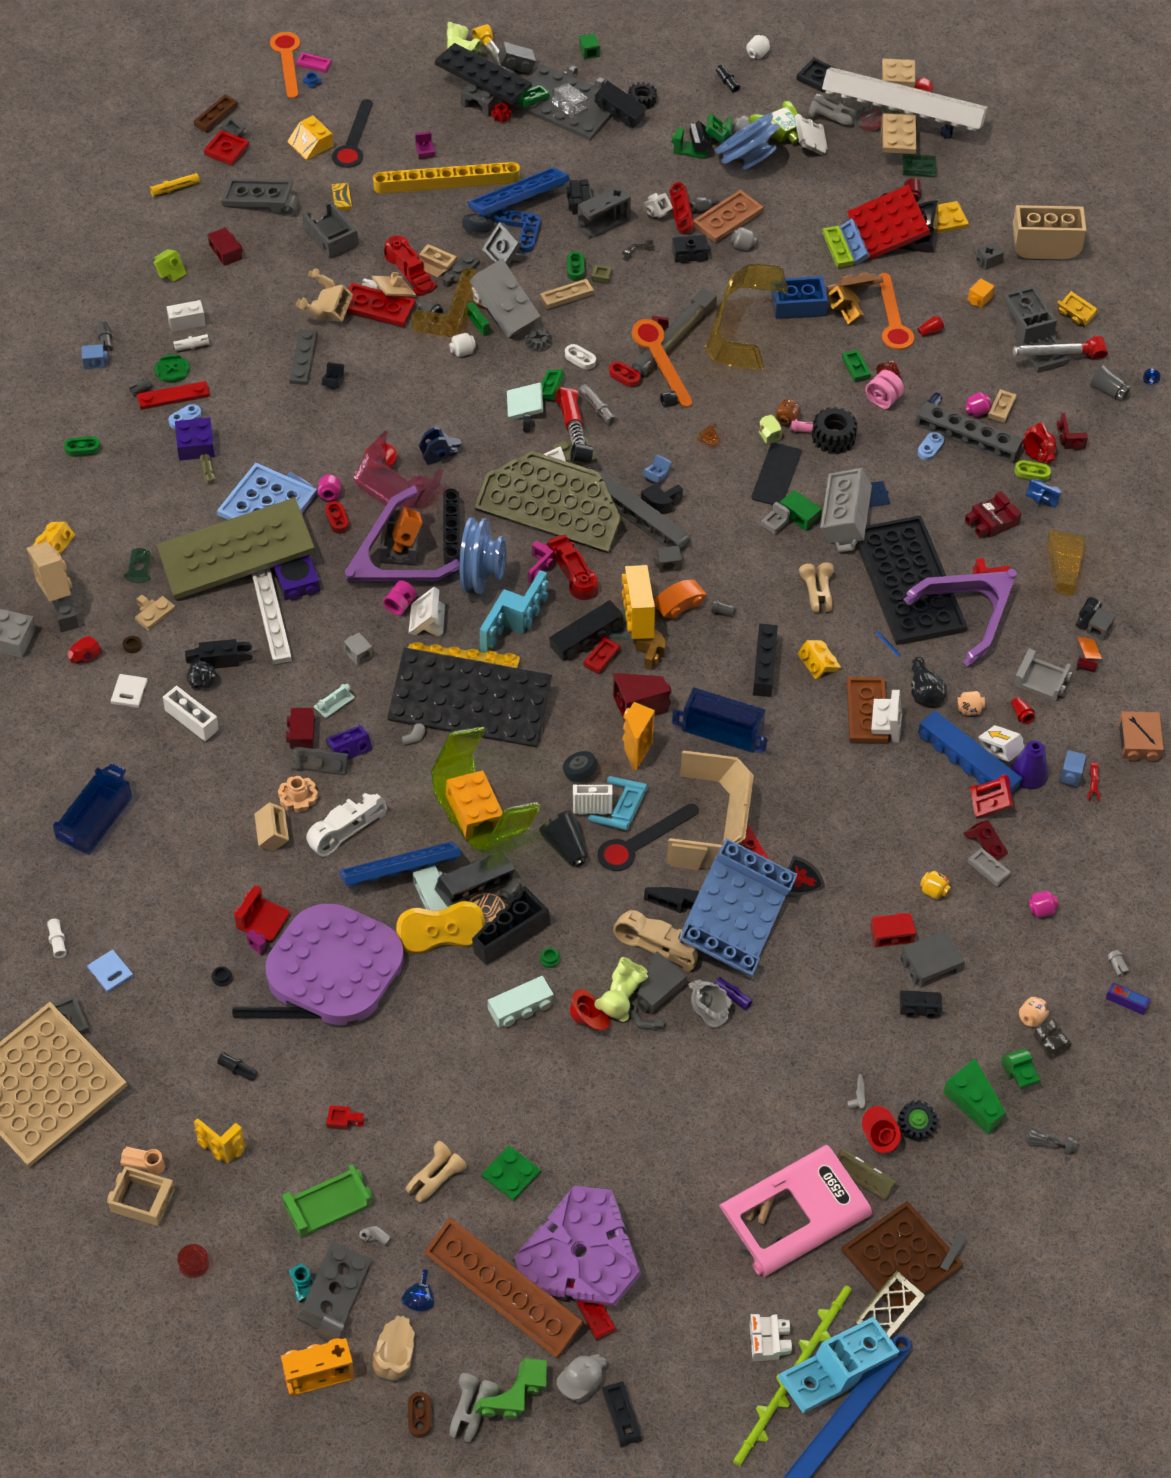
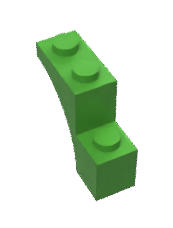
(510, 1404)

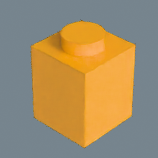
(980, 293)

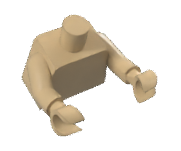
(331, 302)

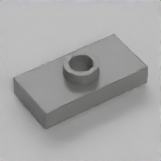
(989, 867)

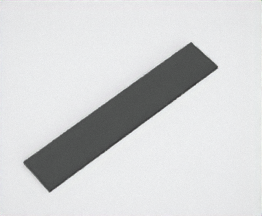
(953, 1252)

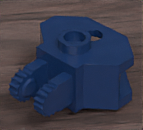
(439, 445)

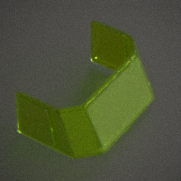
(457, 760)

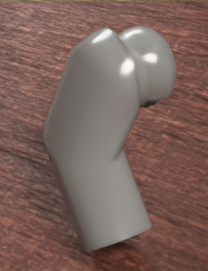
(375, 1233)

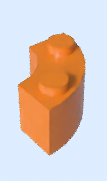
(679, 597)

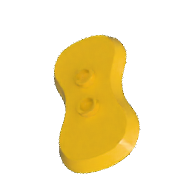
(427, 929)

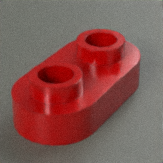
(625, 374)
(336, 518)

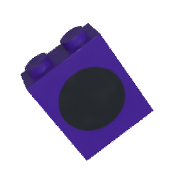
(296, 578)

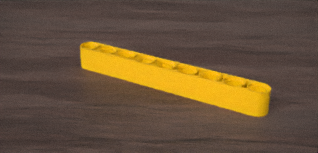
(446, 177)

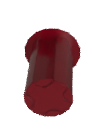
(1086, 664)

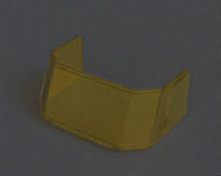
(743, 354)

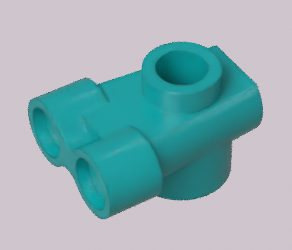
(302, 1286)

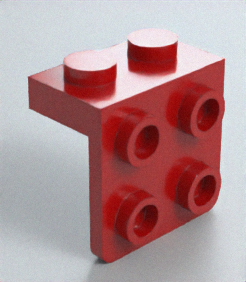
(260, 915)

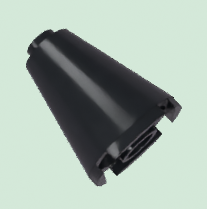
(565, 838)

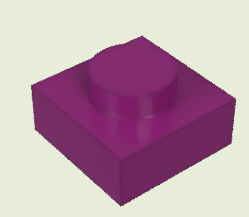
(256, 941)

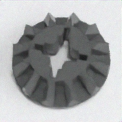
(534, 344)

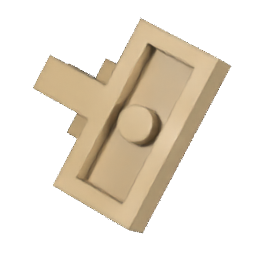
(153, 611)

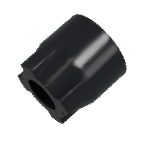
(668, 398)

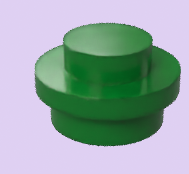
(549, 958)

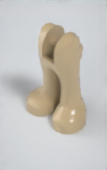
(824, 572)
(441, 1155)

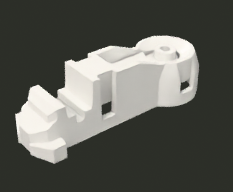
(339, 826)

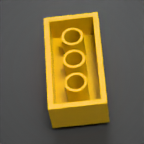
(638, 602)

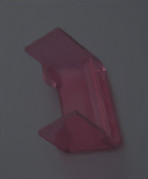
(385, 483)

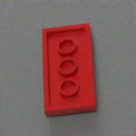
(377, 306)

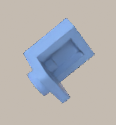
(658, 470)

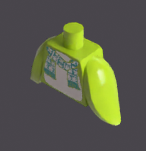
(786, 119)

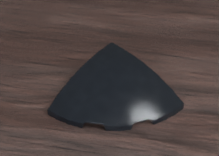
(928, 243)

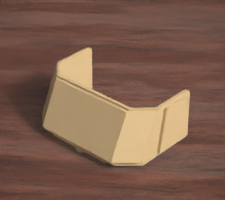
(738, 782)

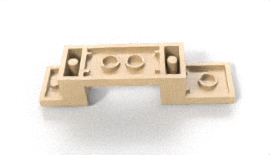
(897, 127)

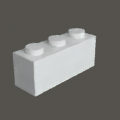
(190, 713)

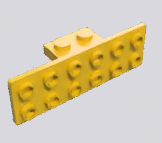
(490, 656)

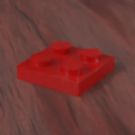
(226, 147)

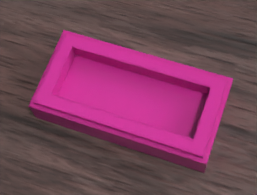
(313, 62)

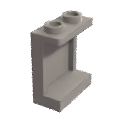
(1042, 677)

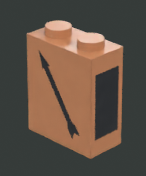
(1141, 735)

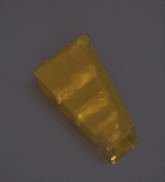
(1065, 558)

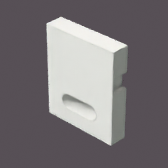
(130, 687)

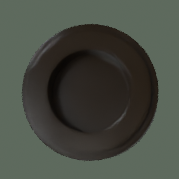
(132, 644)

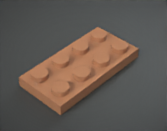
(728, 216)

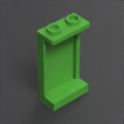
(328, 1202)

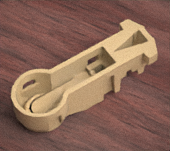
(654, 936)

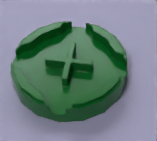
(172, 368)

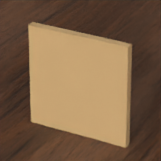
(394, 285)

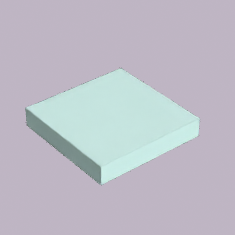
(525, 401)

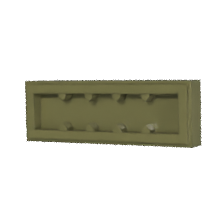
(866, 1175)

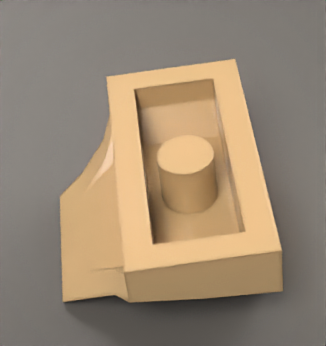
(436, 260)

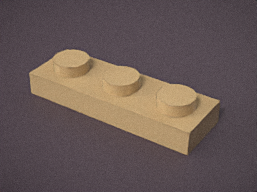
(566, 294)

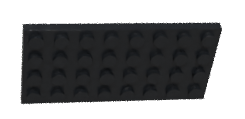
(898, 558)
(469, 694)

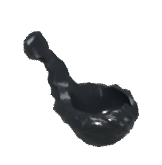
(927, 686)

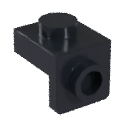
(334, 375)

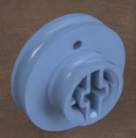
(750, 142)
(480, 556)

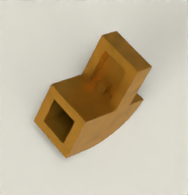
(847, 301)
(653, 647)

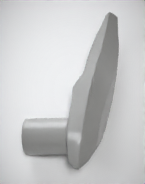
(861, 1100)

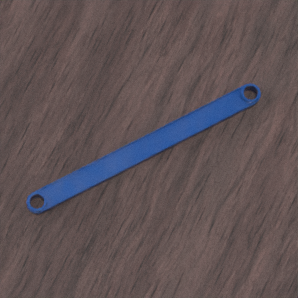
(847, 1414)

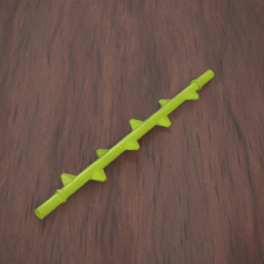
(780, 1400)

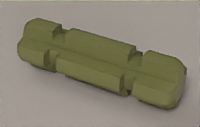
(207, 469)

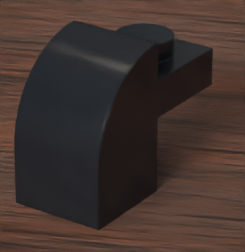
(662, 500)

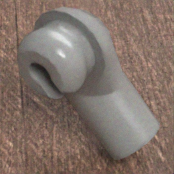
(416, 735)

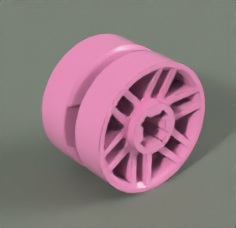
(884, 389)

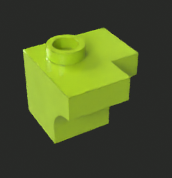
(169, 264)

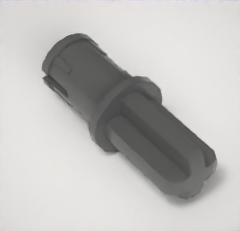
(105, 336)

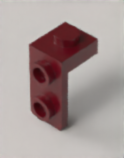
(1070, 440)

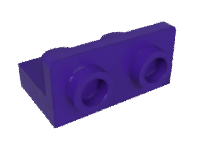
(351, 742)

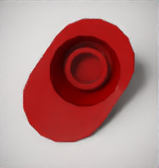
(585, 1013)
(881, 1129)

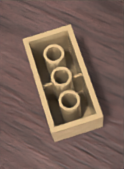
(1049, 231)

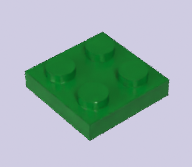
(511, 1173)

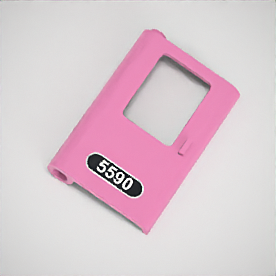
(822, 1192)

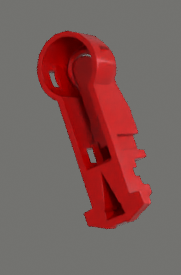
(408, 263)
(574, 568)

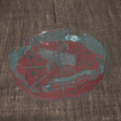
(870, 118)

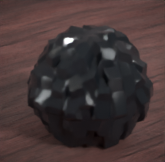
(201, 674)

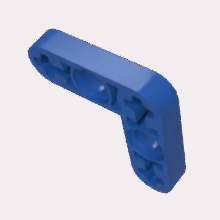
(524, 223)

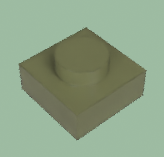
(601, 273)

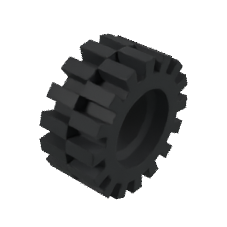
(643, 89)

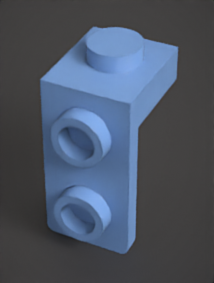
(1073, 768)

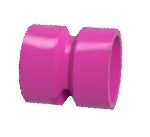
(399, 597)

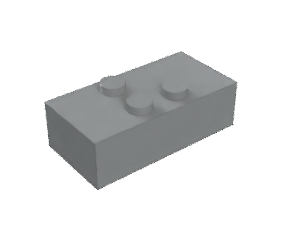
(504, 298)

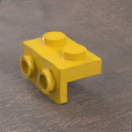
(1077, 308)
(57, 534)
(818, 658)

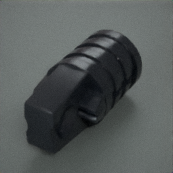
(1087, 612)

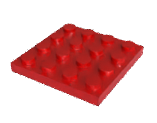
(889, 222)

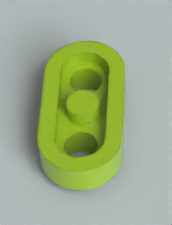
(1032, 470)

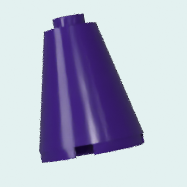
(1032, 765)

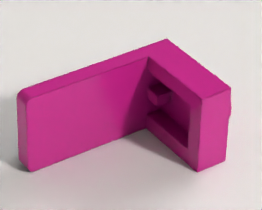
(545, 557)

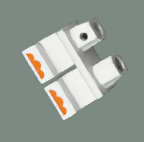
(765, 1337)

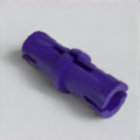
(734, 994)

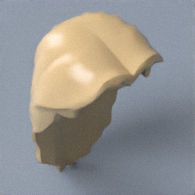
(394, 1349)

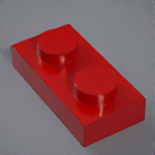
(601, 655)

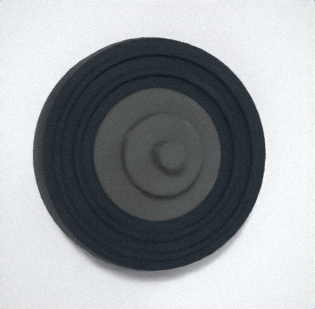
(477, 223)
(580, 766)

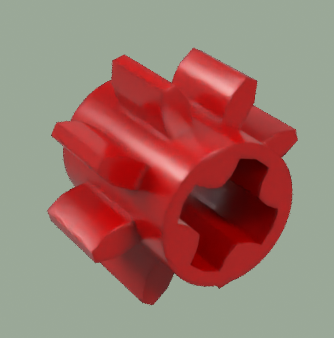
(501, 113)

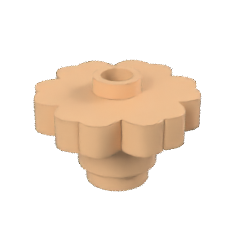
(298, 794)

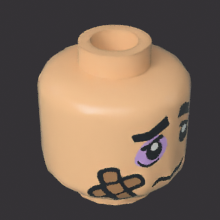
(971, 703)
(1035, 1011)

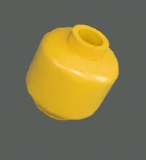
(935, 885)

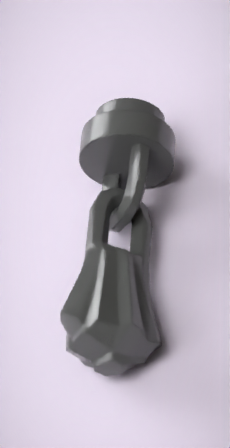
(1037, 1138)

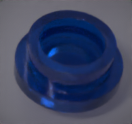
(1151, 372)

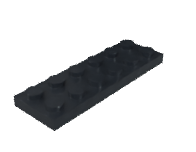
(483, 73)

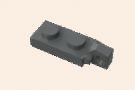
(454, 273)

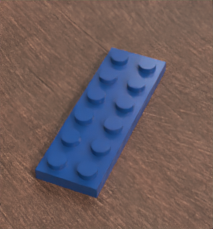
(518, 191)
(393, 865)

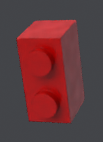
(892, 929)

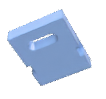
(108, 967)

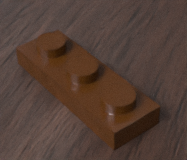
(215, 113)

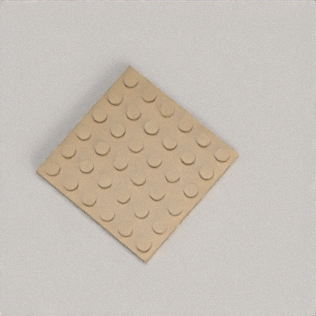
(50, 1083)

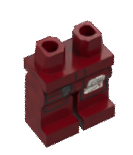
(993, 516)

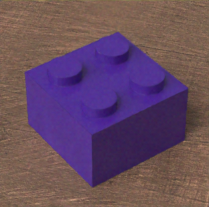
(194, 438)

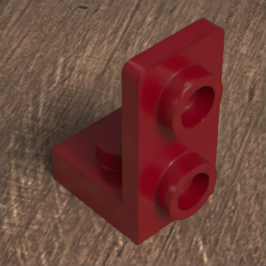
(988, 839)

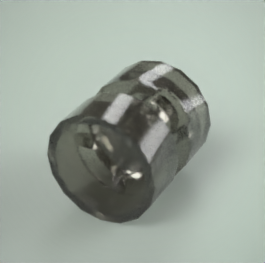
(1052, 1039)

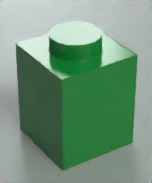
(589, 46)

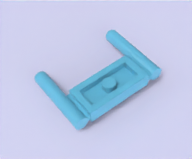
(626, 806)

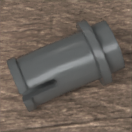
(140, 386)
(723, 609)
(510, 890)

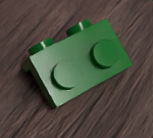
(717, 129)

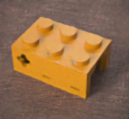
(472, 801)
(316, 1364)

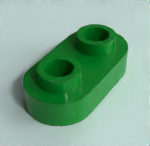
(575, 269)
(82, 446)

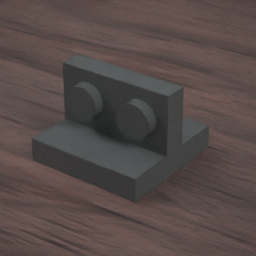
(504, 245)

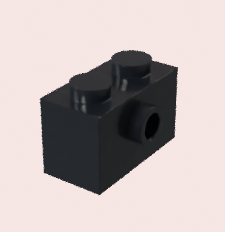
(690, 248)

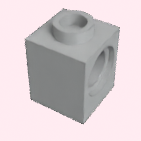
(358, 648)

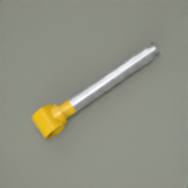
(485, 34)

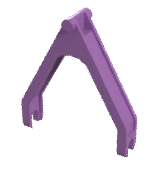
(363, 570)
(993, 585)

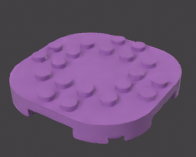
(334, 963)

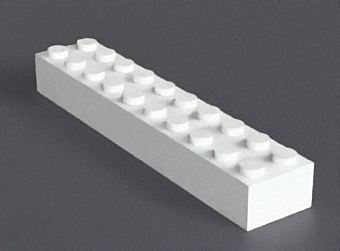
(904, 98)

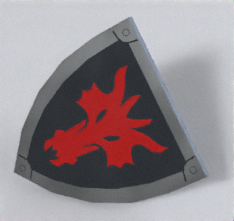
(807, 879)

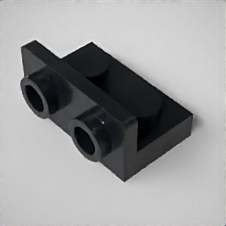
(920, 1003)

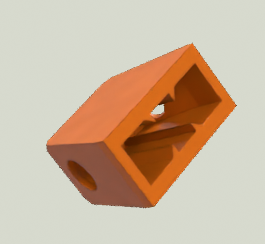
(406, 528)

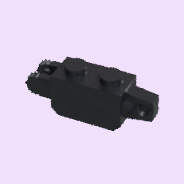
(221, 653)

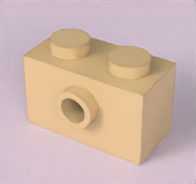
(271, 827)

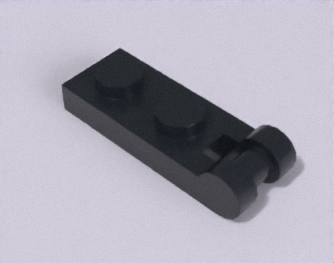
(621, 1413)

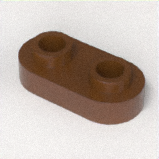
(419, 1415)

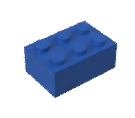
(804, 298)

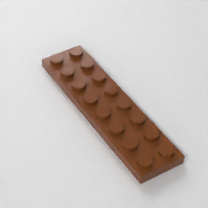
(504, 1287)

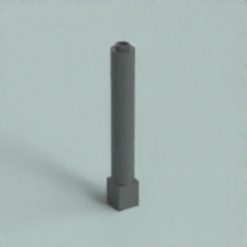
(700, 307)

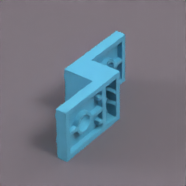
(513, 612)
(838, 1364)

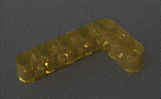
(453, 322)

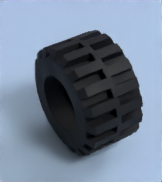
(834, 440)

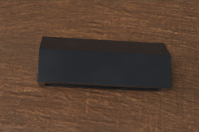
(699, 137)

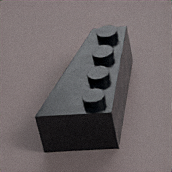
(511, 926)

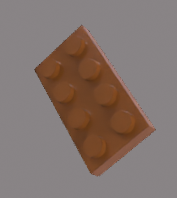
(860, 702)

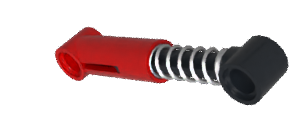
(571, 414)

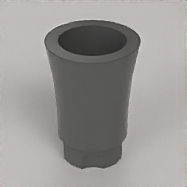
(1110, 383)

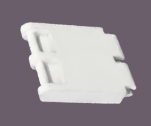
(811, 135)

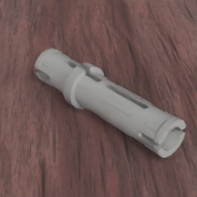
(601, 408)

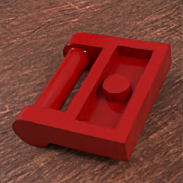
(994, 801)

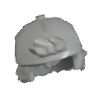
(710, 1002)
(581, 1377)

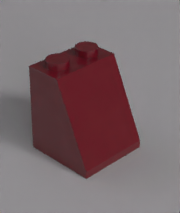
(642, 689)

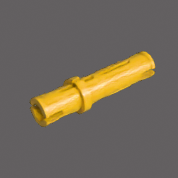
(168, 186)

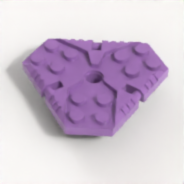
(584, 1224)

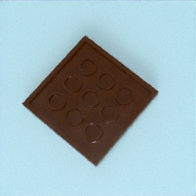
(904, 1245)

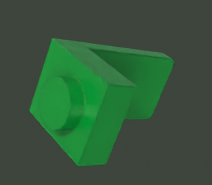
(684, 147)

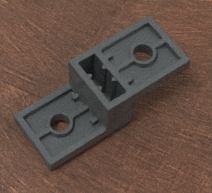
(1034, 325)

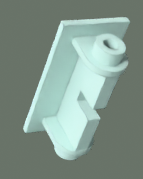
(334, 701)

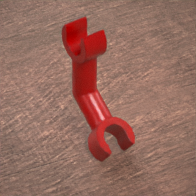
(1093, 772)

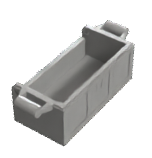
(846, 508)

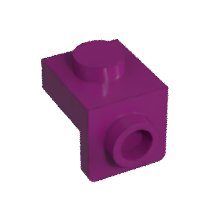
(424, 145)

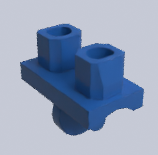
(1043, 493)

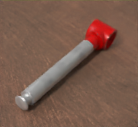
(1093, 347)

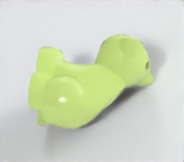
(457, 34)
(626, 980)

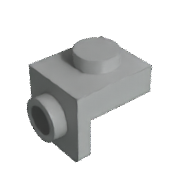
(776, 519)

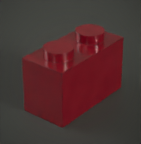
(225, 246)
(301, 728)

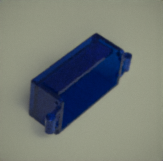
(723, 720)
(94, 809)

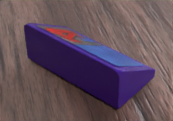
(1128, 998)

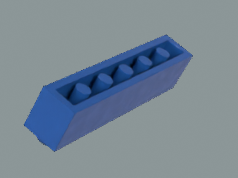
(965, 751)

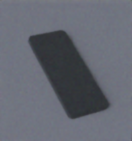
(776, 473)

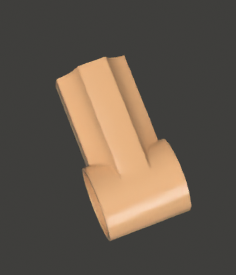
(142, 1160)

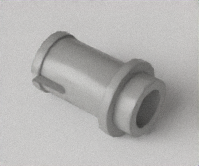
(1118, 963)

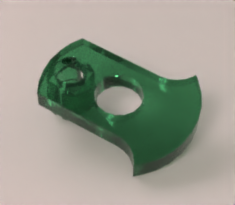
(134, 575)

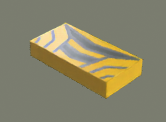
(342, 196)

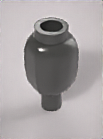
(703, 204)

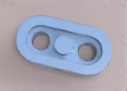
(189, 412)
(930, 446)

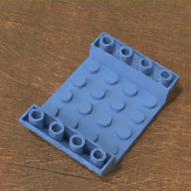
(737, 906)

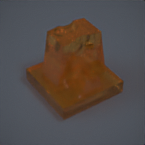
(709, 435)

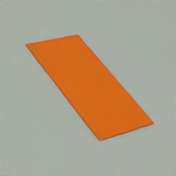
(1089, 648)

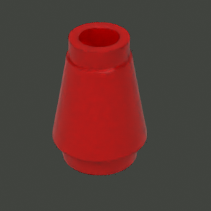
(931, 326)
(1023, 711)

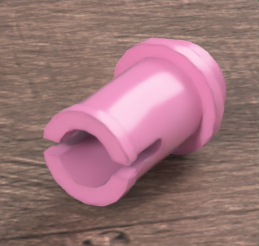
(799, 426)

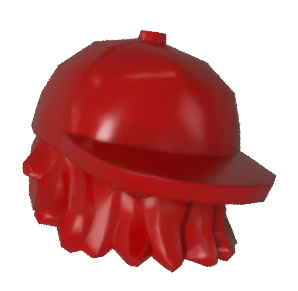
(1039, 440)

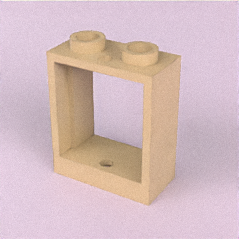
(165, 1188)

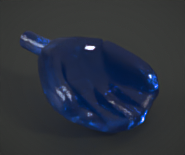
(419, 1295)

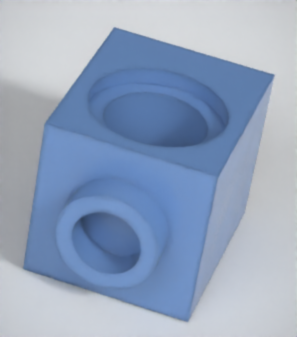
(94, 356)

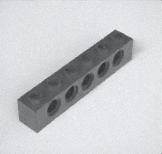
(969, 432)

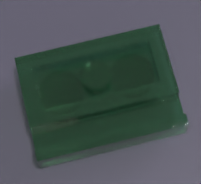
(919, 165)

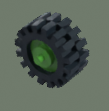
(917, 1120)

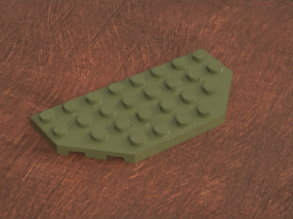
(552, 498)

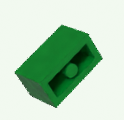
(802, 511)

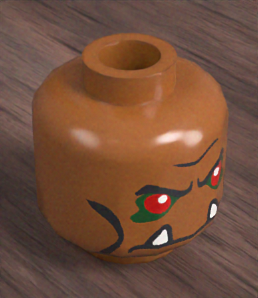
(787, 411)

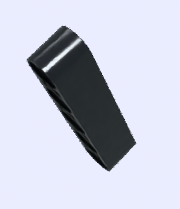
(451, 525)

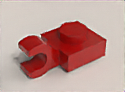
(341, 1116)

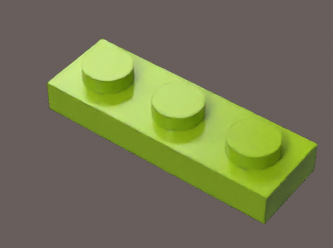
(838, 247)

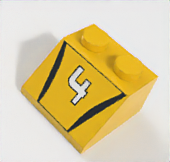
(311, 138)

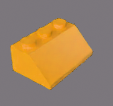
(638, 733)

